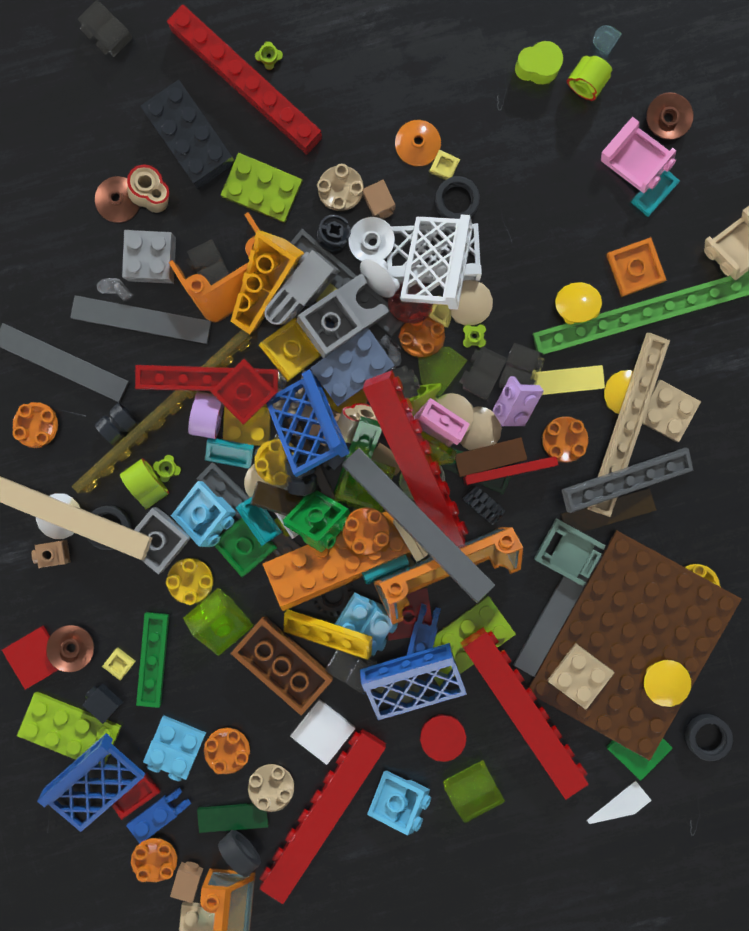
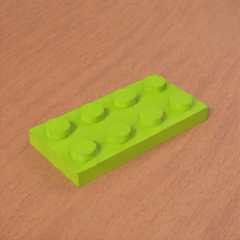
(481, 615)
(63, 727)

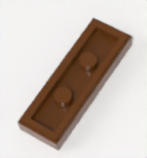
(490, 457)

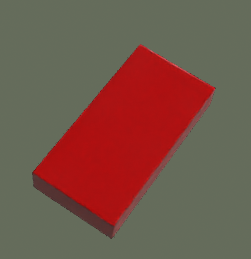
(136, 796)

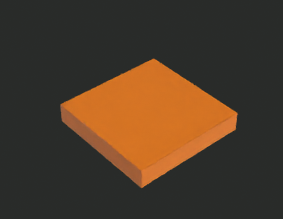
(636, 267)

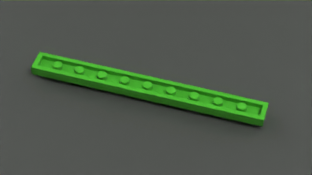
(642, 313)

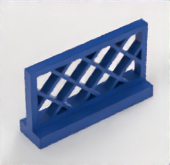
(325, 419)
(407, 669)
(74, 774)

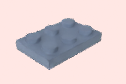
(351, 365)

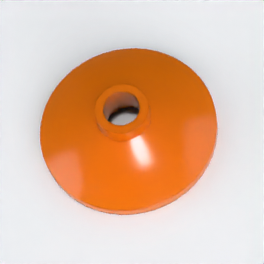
(414, 153)

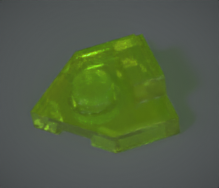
(440, 367)

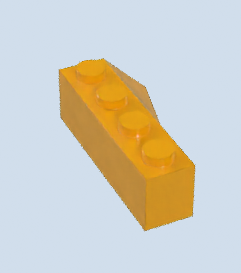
(265, 275)

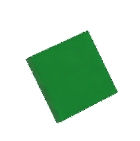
(242, 548)
(636, 763)

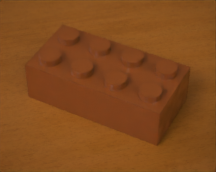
(282, 665)

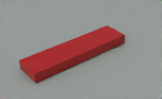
(510, 470)

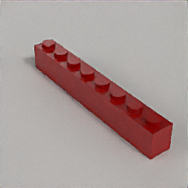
(244, 79)
(413, 454)
(524, 713)
(322, 815)

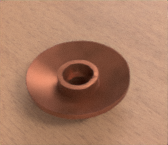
(674, 106)
(111, 210)
(61, 657)

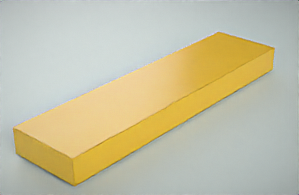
(328, 634)

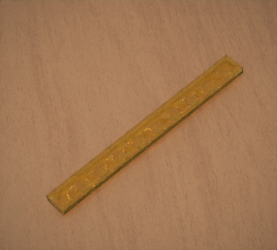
(156, 418)

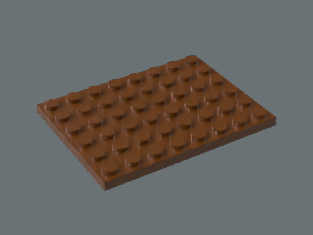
(630, 617)

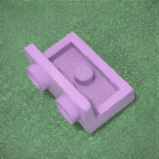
(516, 403)

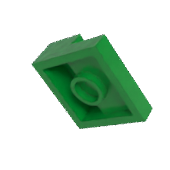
(317, 520)

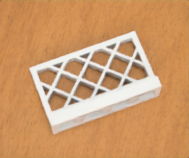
(456, 266)
(472, 270)

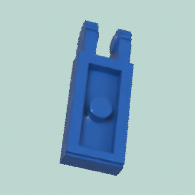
(423, 634)
(156, 816)

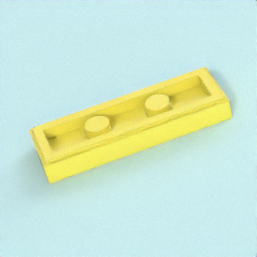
(571, 380)

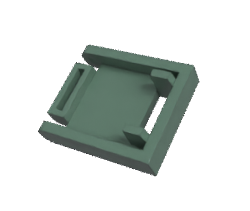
(572, 554)

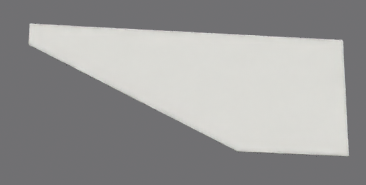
(624, 804)

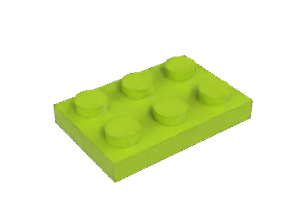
(261, 188)

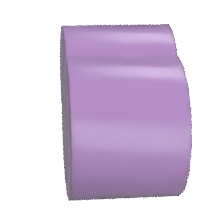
(205, 416)

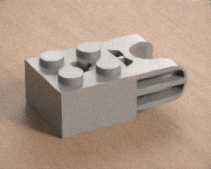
(301, 288)
(342, 310)

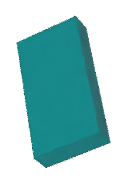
(649, 200)
(229, 452)
(258, 521)
(385, 569)

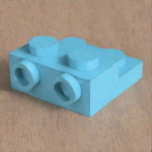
(204, 515)
(367, 618)
(174, 748)
(399, 803)

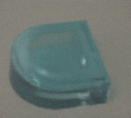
(606, 38)

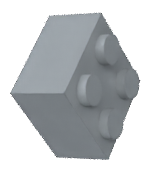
(148, 255)
(167, 539)

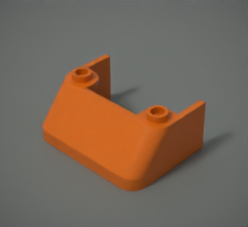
(219, 299)

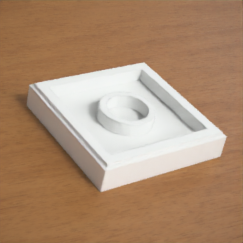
(323, 731)

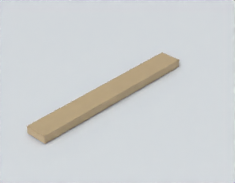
(632, 412)
(74, 519)

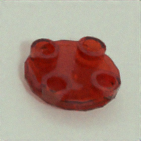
(409, 311)

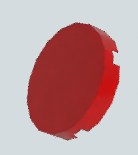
(443, 737)

